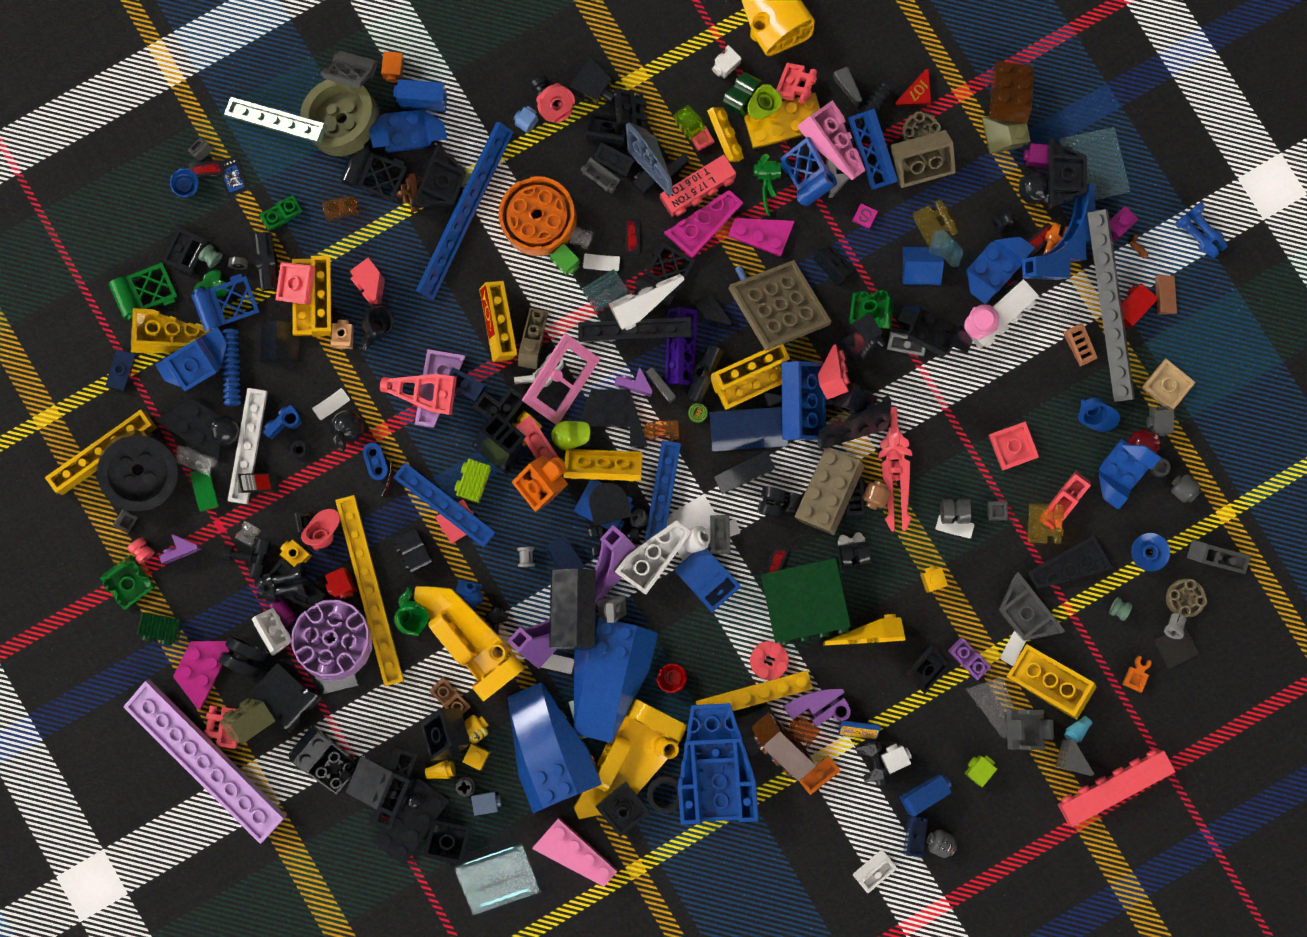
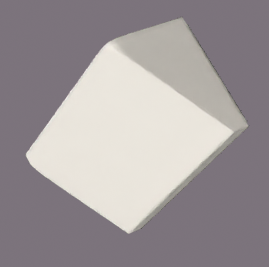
(874, 871)

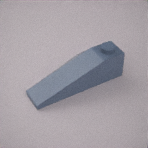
(646, 152)

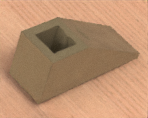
(532, 338)

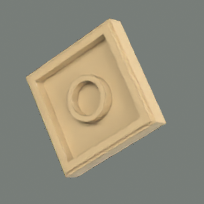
(1168, 384)

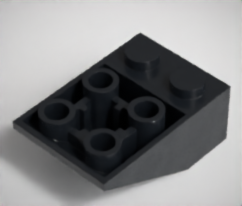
(323, 759)

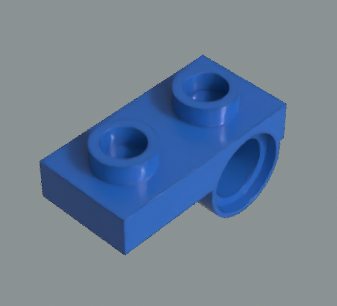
(275, 426)

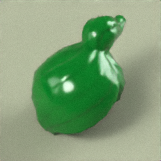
(411, 615)

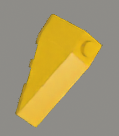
(160, 333)

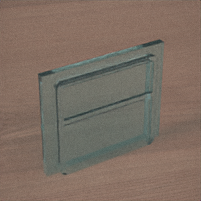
(1104, 161)
(497, 879)

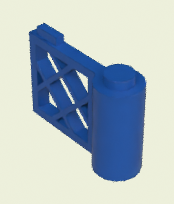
(815, 185)
(209, 308)

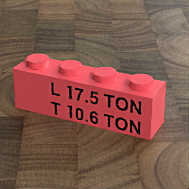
(698, 185)

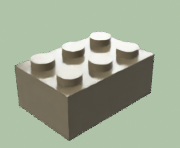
(923, 158)

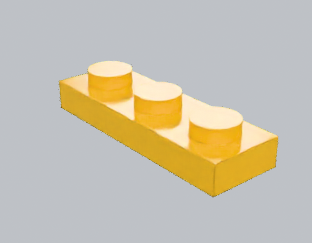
(725, 134)

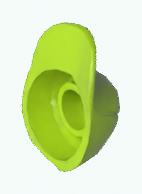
(764, 102)
(570, 434)

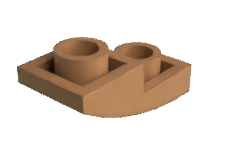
(448, 696)

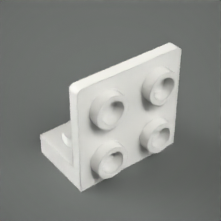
(272, 631)

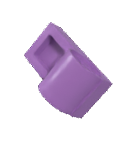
(821, 716)

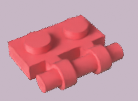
(791, 79)
(222, 738)

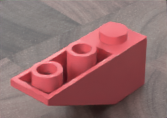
(833, 374)

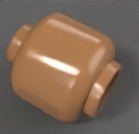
(876, 495)

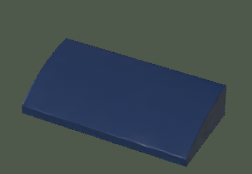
(746, 429)

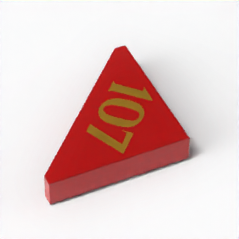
(917, 93)

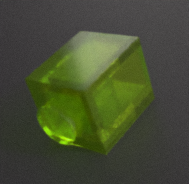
(688, 122)

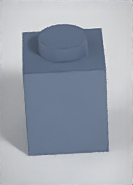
(486, 803)

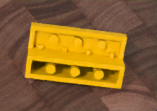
(315, 318)
(750, 376)

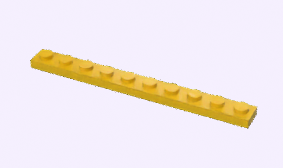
(369, 590)

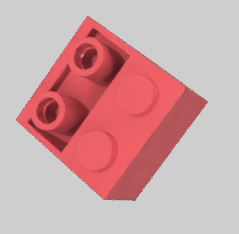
(370, 279)

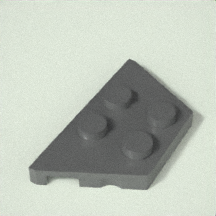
(1027, 612)

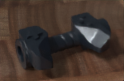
(496, 617)
(879, 774)

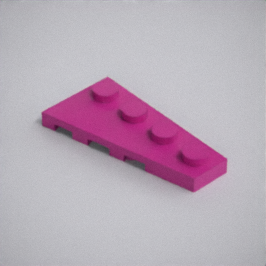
(701, 226)

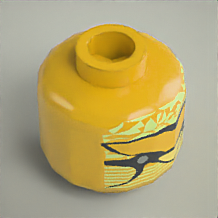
(476, 728)

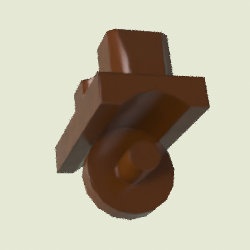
(412, 185)

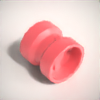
(141, 550)

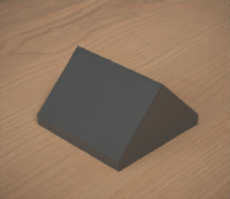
(1072, 758)

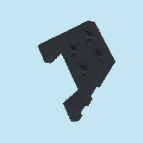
(613, 409)

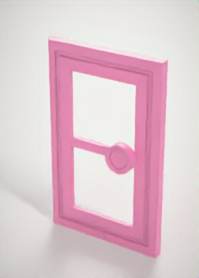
(549, 370)

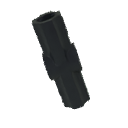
(266, 261)
(702, 373)

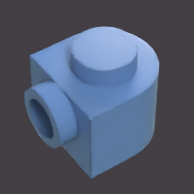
(526, 119)

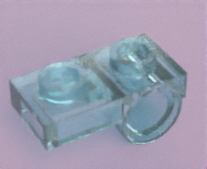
(945, 246)

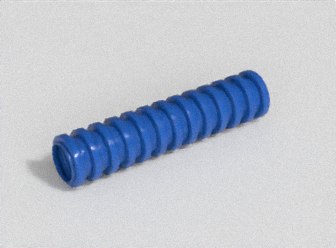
(231, 368)

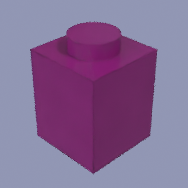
(1036, 156)

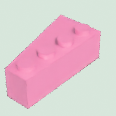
(571, 850)

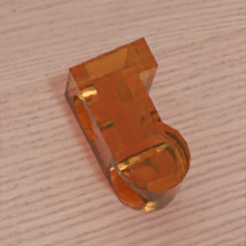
(340, 208)
(662, 429)

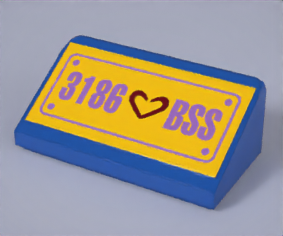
(859, 730)

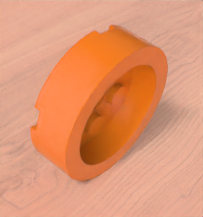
(543, 234)

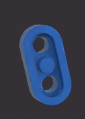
(376, 461)

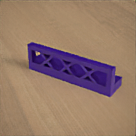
(675, 350)

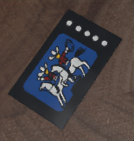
(234, 178)

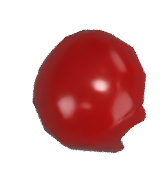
(672, 678)

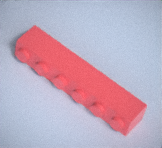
(1115, 787)

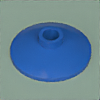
(1158, 547)

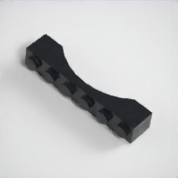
(864, 338)

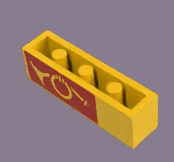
(498, 321)

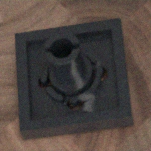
(623, 821)

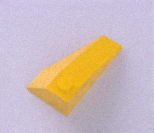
(881, 630)

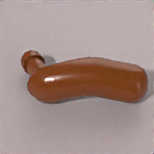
(1140, 249)

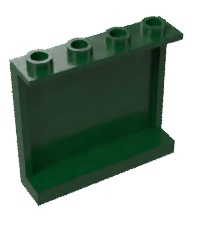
(806, 601)

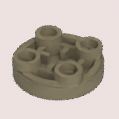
(919, 125)
(1186, 597)

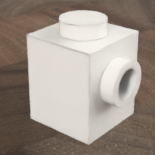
(895, 758)

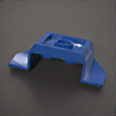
(406, 130)
(996, 266)
(194, 361)
(1123, 470)

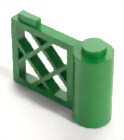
(128, 298)

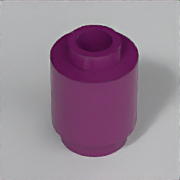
(284, 611)

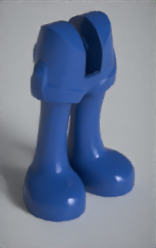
(1212, 241)

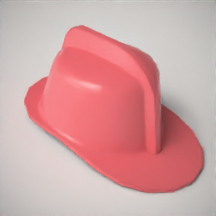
(320, 529)

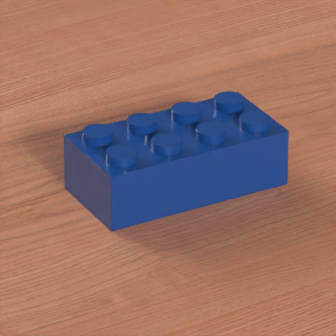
(802, 401)

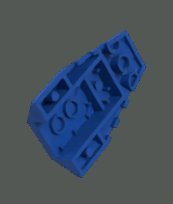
(610, 677)
(548, 750)
(715, 769)

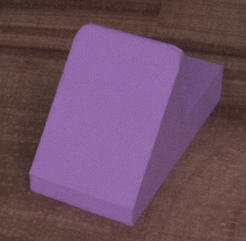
(639, 386)
(183, 549)

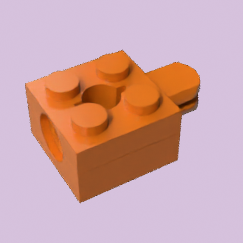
(541, 481)

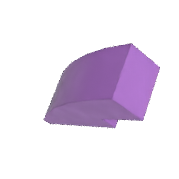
(812, 701)

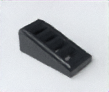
(856, 515)

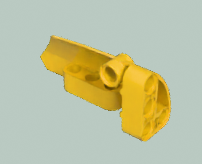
(780, 23)
(469, 639)

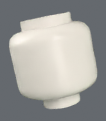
(697, 540)

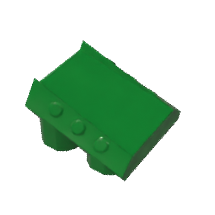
(878, 305)
(127, 582)

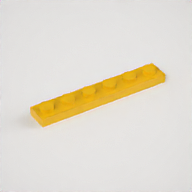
(763, 691)

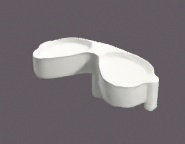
(858, 537)

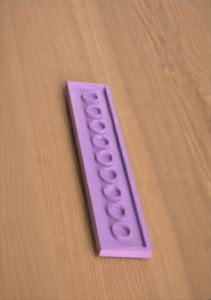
(204, 761)

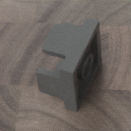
(1028, 729)

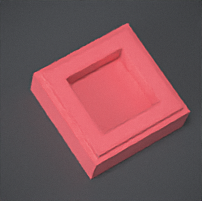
(702, 140)

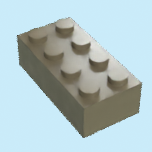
(829, 491)

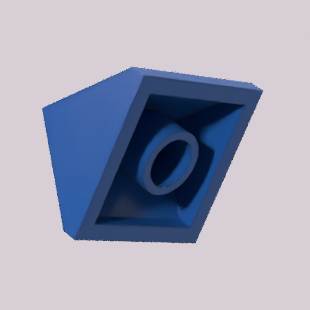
(921, 267)

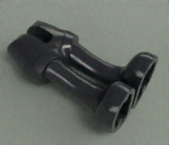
(298, 573)

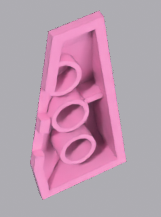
(831, 139)

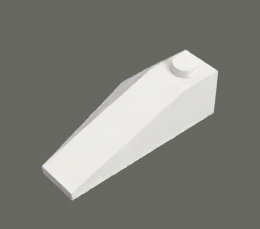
(632, 308)
(650, 559)

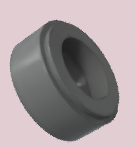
(238, 263)
(1162, 468)

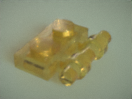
(928, 223)
(1038, 523)

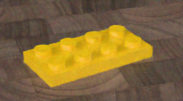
(782, 123)
(603, 465)

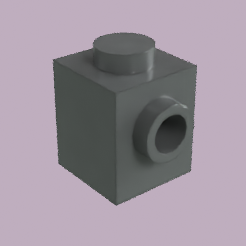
(1161, 420)

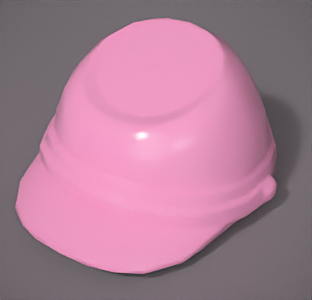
(981, 321)

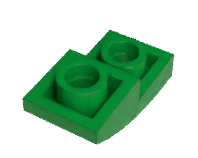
(281, 213)
(204, 491)

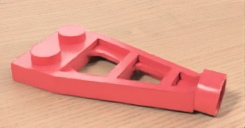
(443, 391)

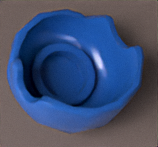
(184, 182)

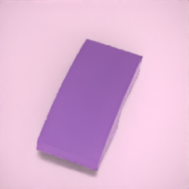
(969, 658)

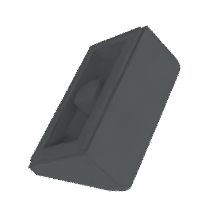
(899, 342)

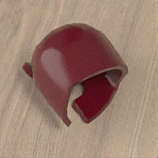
(1145, 438)

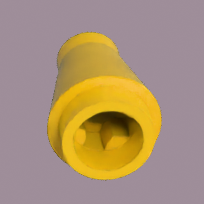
(442, 770)

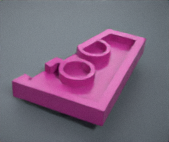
(762, 233)

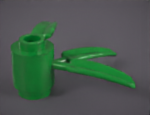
(765, 171)

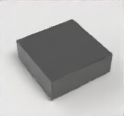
(997, 510)

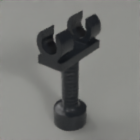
(633, 536)

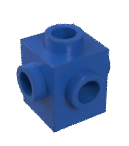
(470, 593)

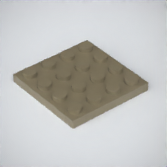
(779, 305)

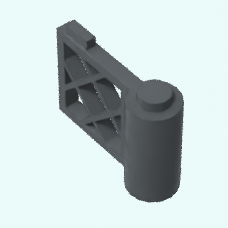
(350, 69)

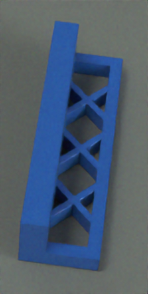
(879, 147)

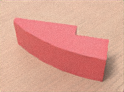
(1069, 495)

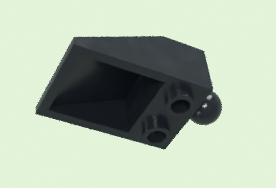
(379, 785)

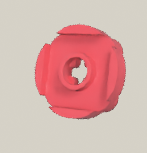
(548, 96)
(778, 666)

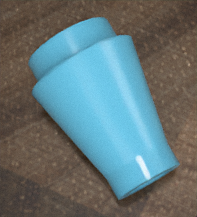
(1078, 729)

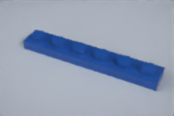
(663, 488)
(444, 505)

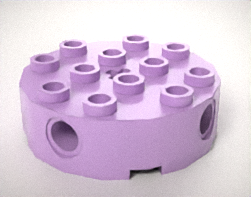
(324, 623)

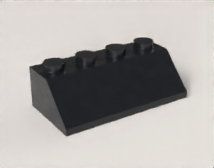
(572, 609)

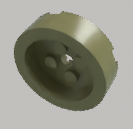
(329, 103)

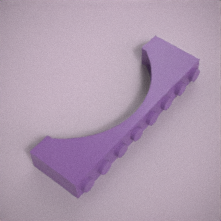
(534, 640)

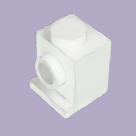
(726, 63)

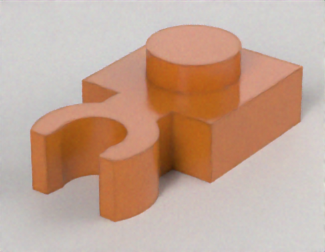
(1135, 677)

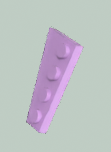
(435, 363)

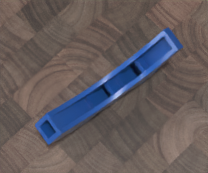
(1071, 248)

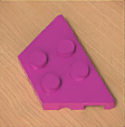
(200, 669)

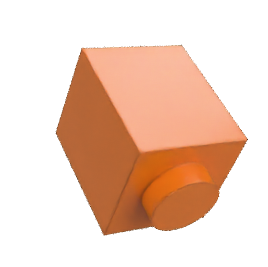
(392, 66)

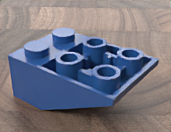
(707, 579)

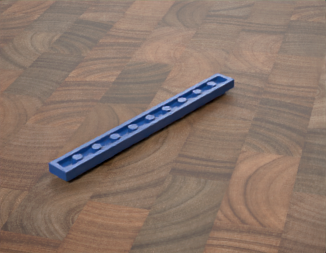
(464, 211)

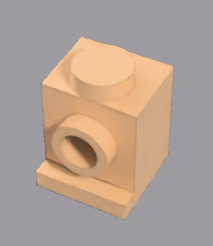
(344, 341)

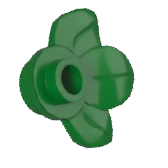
(211, 280)

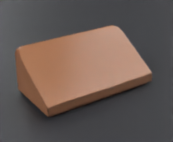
(1166, 294)

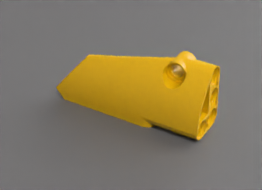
(633, 754)

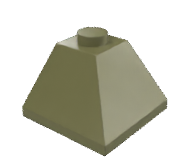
(1005, 135)

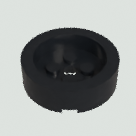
(131, 489)

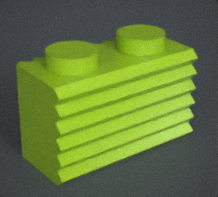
(473, 480)

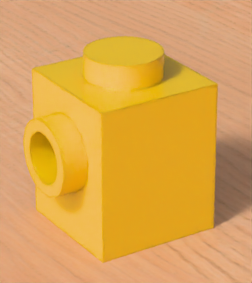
(933, 579)

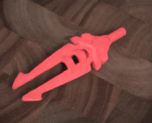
(896, 447)

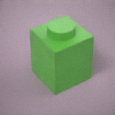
(565, 260)

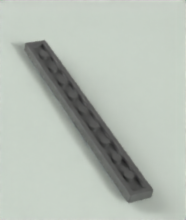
(1111, 305)

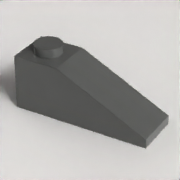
(1218, 556)

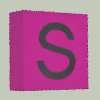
(864, 216)

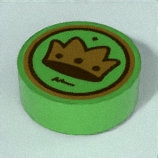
(697, 413)

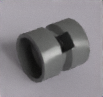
(955, 511)

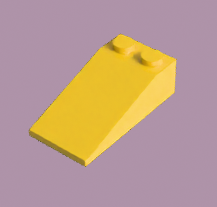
(1052, 681)

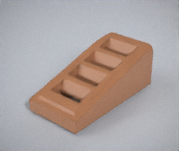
(1071, 341)

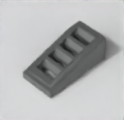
(846, 83)

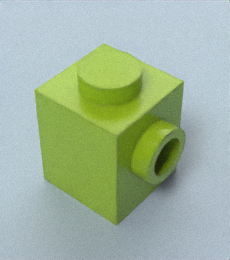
(980, 770)

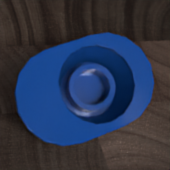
(1098, 415)

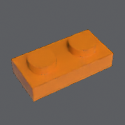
(819, 775)

